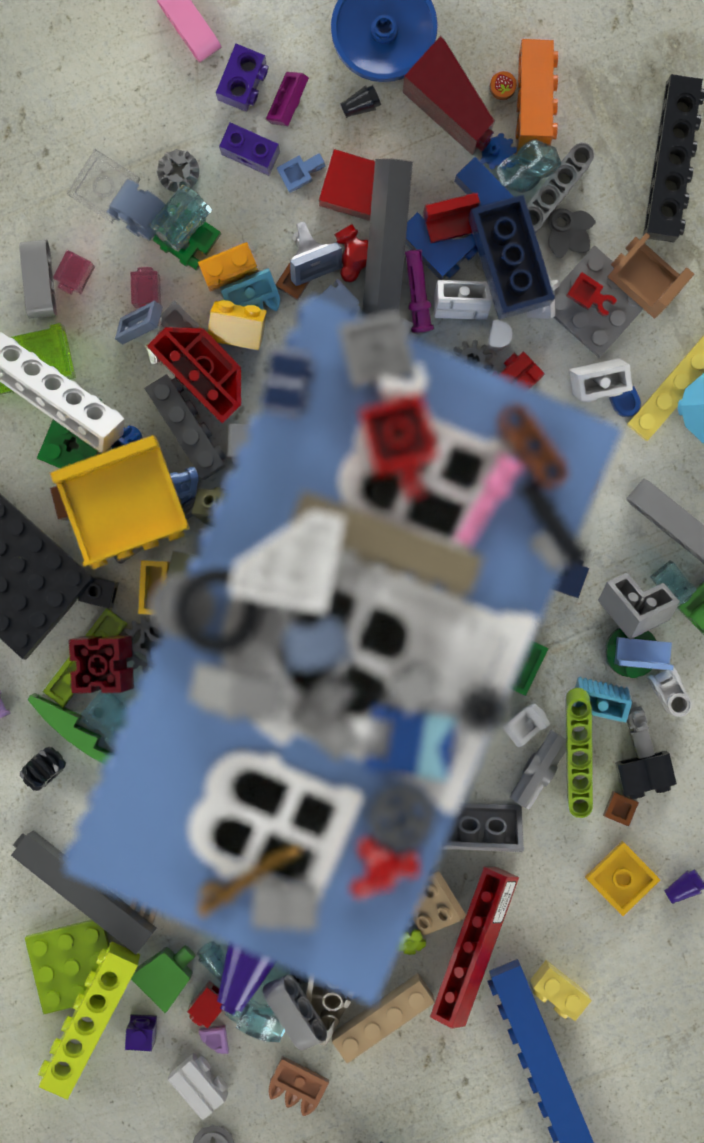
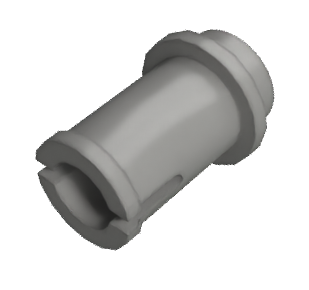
(548, 551)

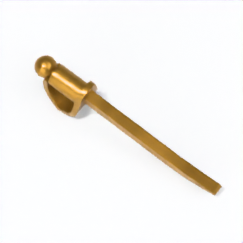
(226, 894)

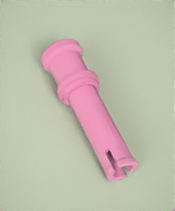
(495, 487)

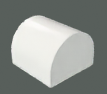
(499, 335)

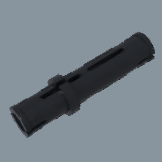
(553, 522)

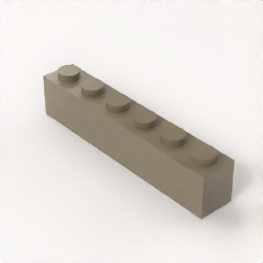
(398, 547)

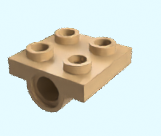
(437, 906)

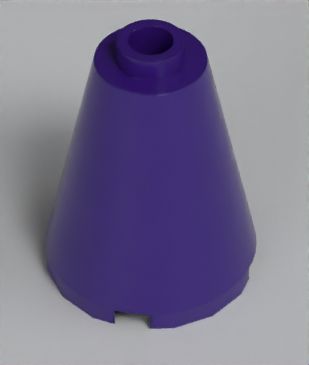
(241, 978)

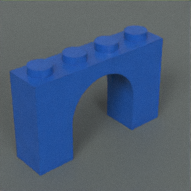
(446, 255)

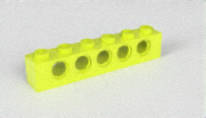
(62, 1079)

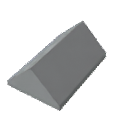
(487, 828)

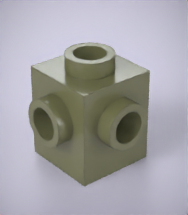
(205, 503)

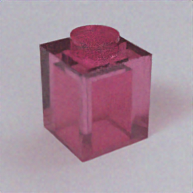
(73, 273)
(145, 287)

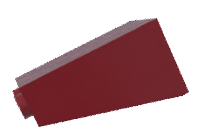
(449, 98)

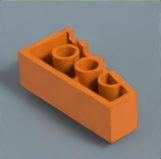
(535, 98)

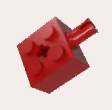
(400, 457)

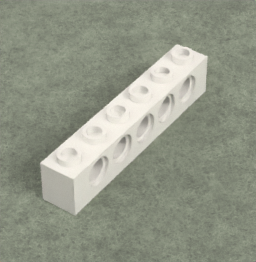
(58, 396)

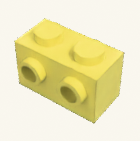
(559, 990)

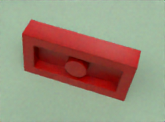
(449, 217)

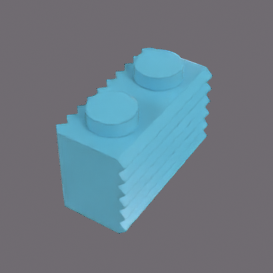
(606, 700)

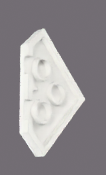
(293, 565)

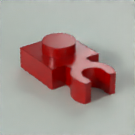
(587, 292)

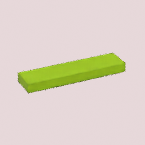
(60, 686)

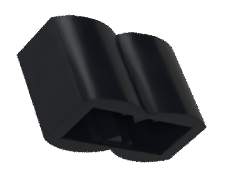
(646, 774)

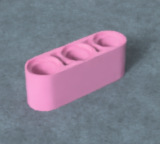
(191, 27)

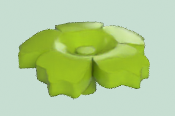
(412, 942)

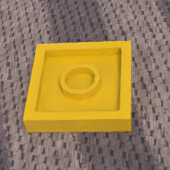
(622, 878)

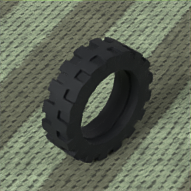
(190, 632)

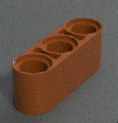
(546, 452)

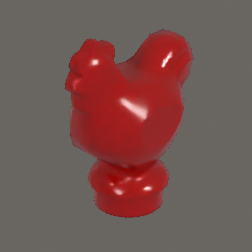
(354, 253)
(382, 868)

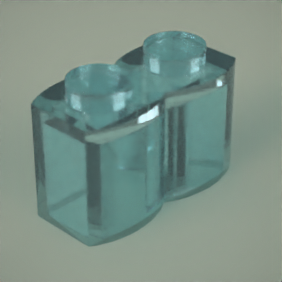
(530, 164)

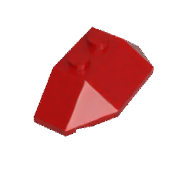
(201, 367)

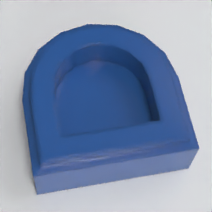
(626, 403)

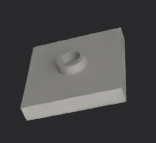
(376, 349)

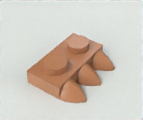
(298, 1084)

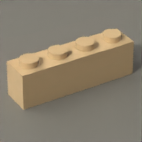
(383, 1018)

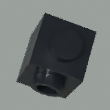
(100, 593)

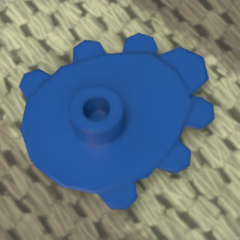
(497, 151)

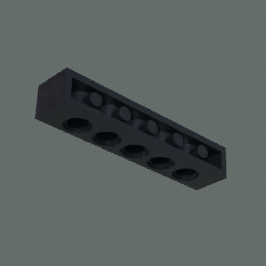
(688, 91)

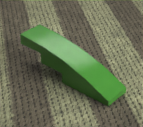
(66, 724)

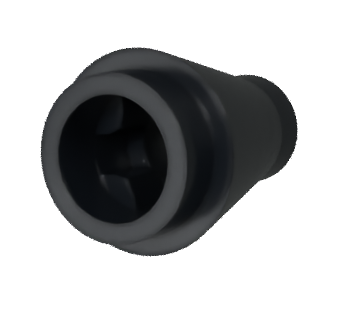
(361, 102)

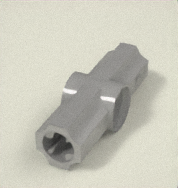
(539, 770)

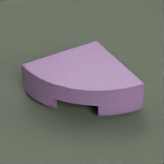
(215, 1038)

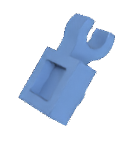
(297, 173)

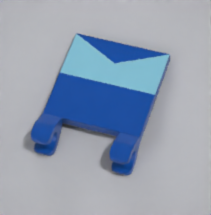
(417, 744)

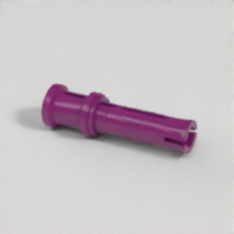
(419, 304)

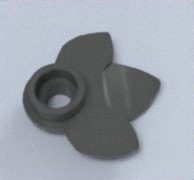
(573, 234)

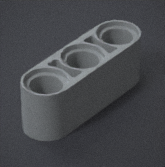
(37, 279)
(295, 1012)

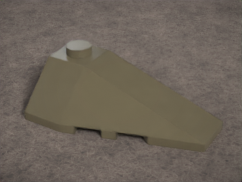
(328, 1004)

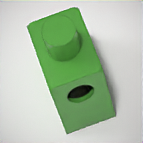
(164, 975)

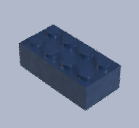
(511, 257)

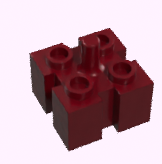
(101, 664)

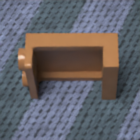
(647, 277)

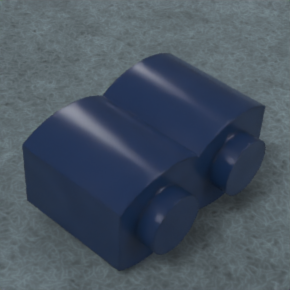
(286, 382)

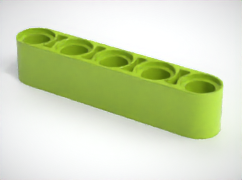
(579, 742)

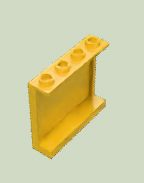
(121, 501)

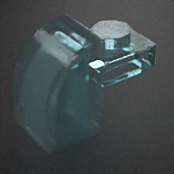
(258, 1022)

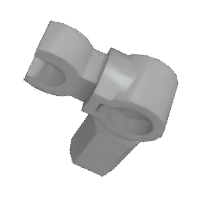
(640, 735)

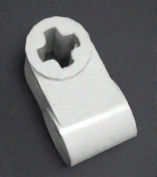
(669, 690)

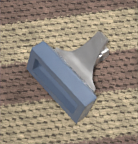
(312, 257)
(141, 326)

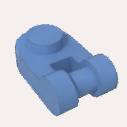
(185, 484)

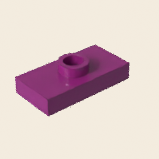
(287, 98)

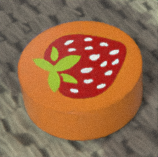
(503, 85)

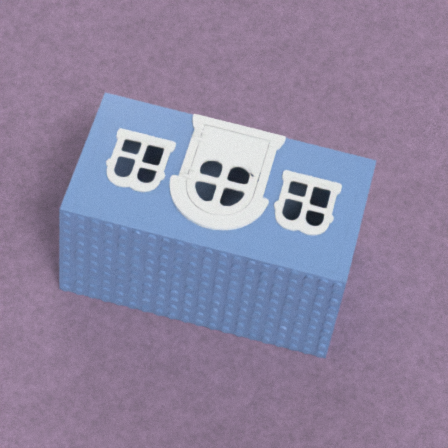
(178, 763)

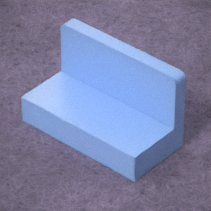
(643, 653)

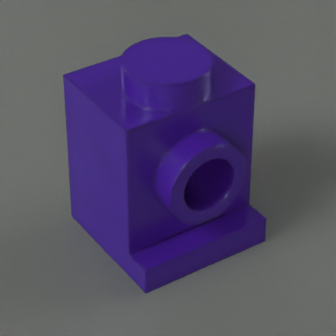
(141, 1033)

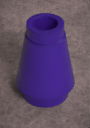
(685, 886)

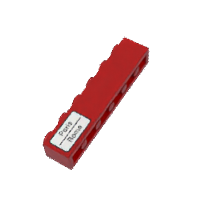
(474, 947)

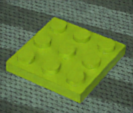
(63, 961)

